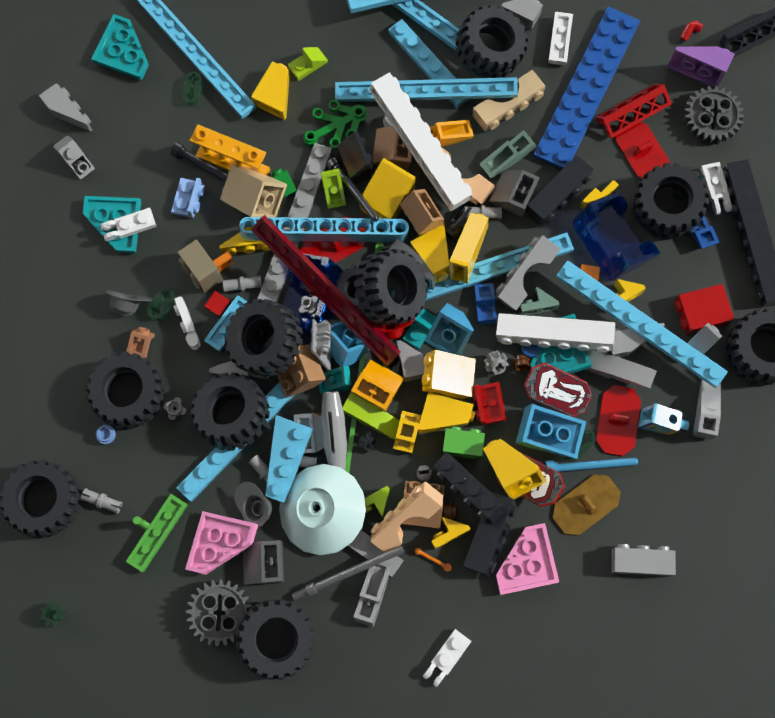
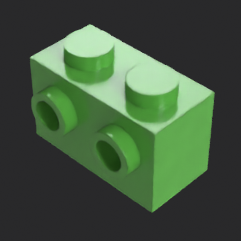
(463, 443)

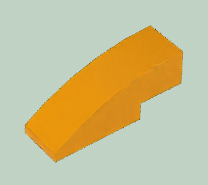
(452, 132)

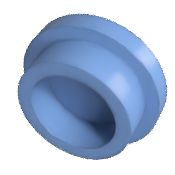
(105, 434)

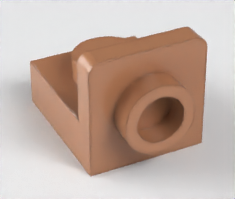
(140, 341)

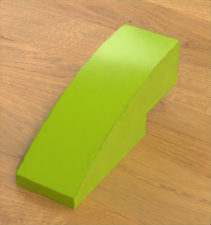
(371, 416)

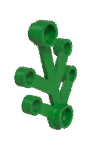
(337, 123)

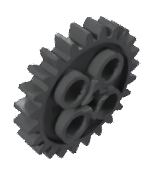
(731, 116)
(200, 612)

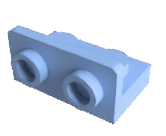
(187, 197)

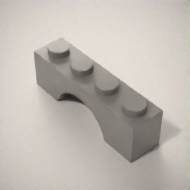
(512, 291)

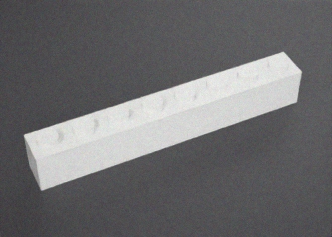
(420, 141)

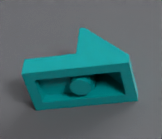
(419, 329)
(336, 380)

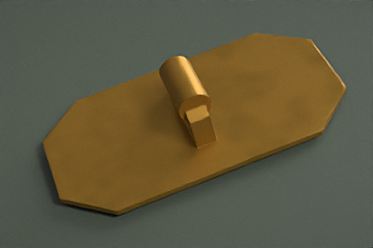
(586, 504)

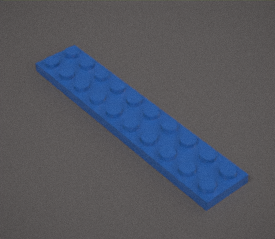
(586, 88)

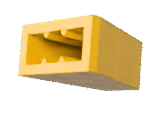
(273, 90)
(434, 252)
(443, 413)

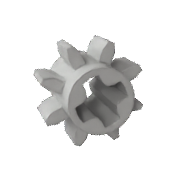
(496, 362)

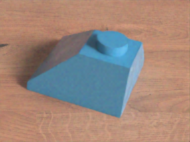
(450, 331)
(345, 345)

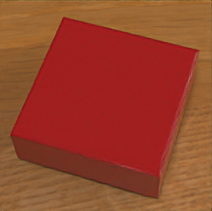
(217, 304)

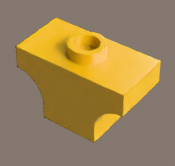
(407, 432)

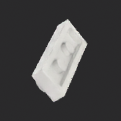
(560, 38)

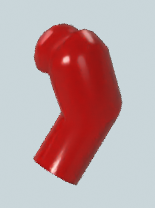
(689, 28)

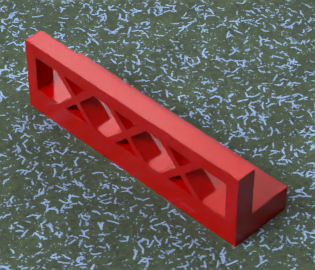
(634, 103)

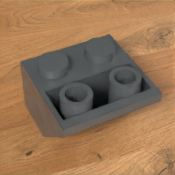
(514, 191)
(263, 563)

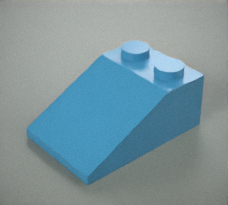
(550, 431)

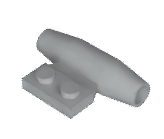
(328, 430)

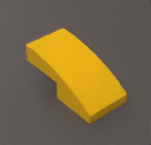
(596, 194)

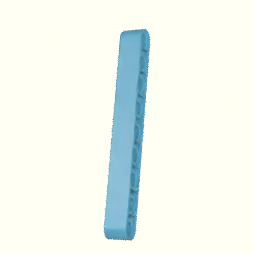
(333, 226)

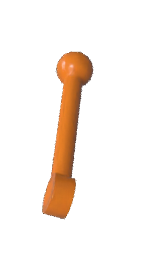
(447, 567)

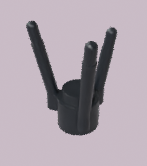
(453, 228)

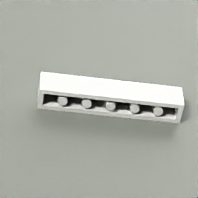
(555, 332)

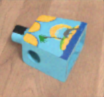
(662, 420)

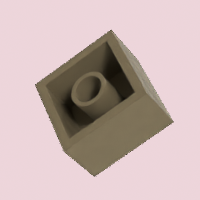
(199, 266)

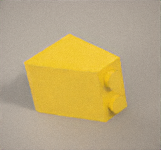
(388, 189)
(513, 469)

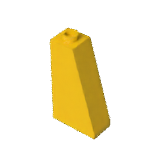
(468, 248)

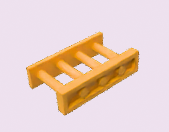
(226, 151)

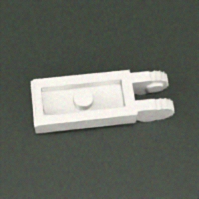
(716, 187)
(129, 224)
(187, 324)
(448, 655)

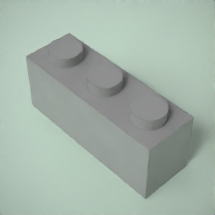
(643, 560)

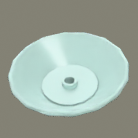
(339, 514)

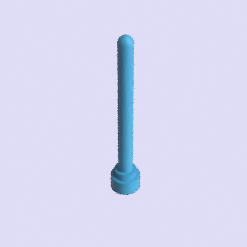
(591, 464)

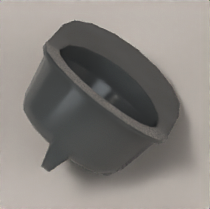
(123, 303)
(252, 503)

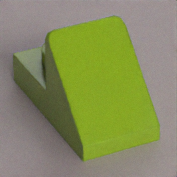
(308, 62)
(333, 188)
(378, 499)

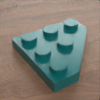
(121, 49)
(105, 209)
(567, 360)

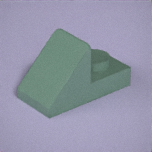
(543, 304)

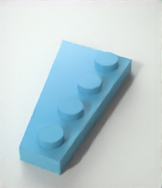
(286, 454)

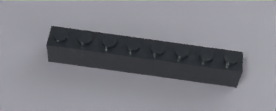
(752, 229)

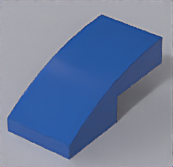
(704, 234)
(485, 303)

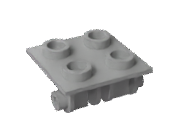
(321, 342)

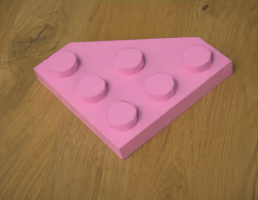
(218, 541)
(528, 563)

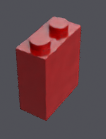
(703, 307)

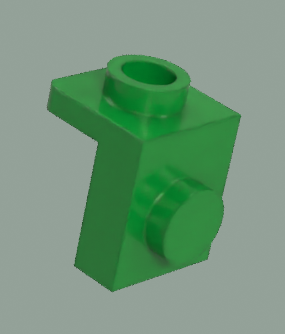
(283, 176)

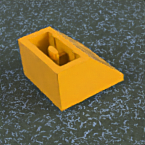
(377, 385)

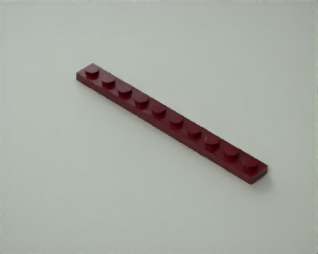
(325, 290)

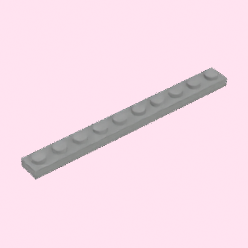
(300, 208)

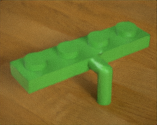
(155, 532)

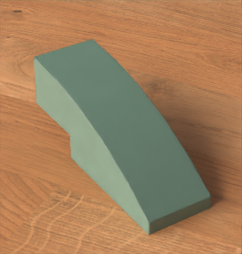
(508, 154)

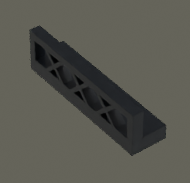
(749, 28)

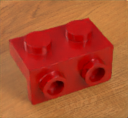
(489, 403)

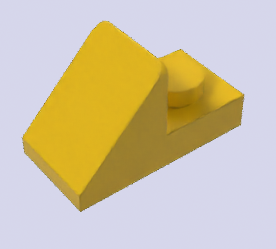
(628, 289)
(454, 530)

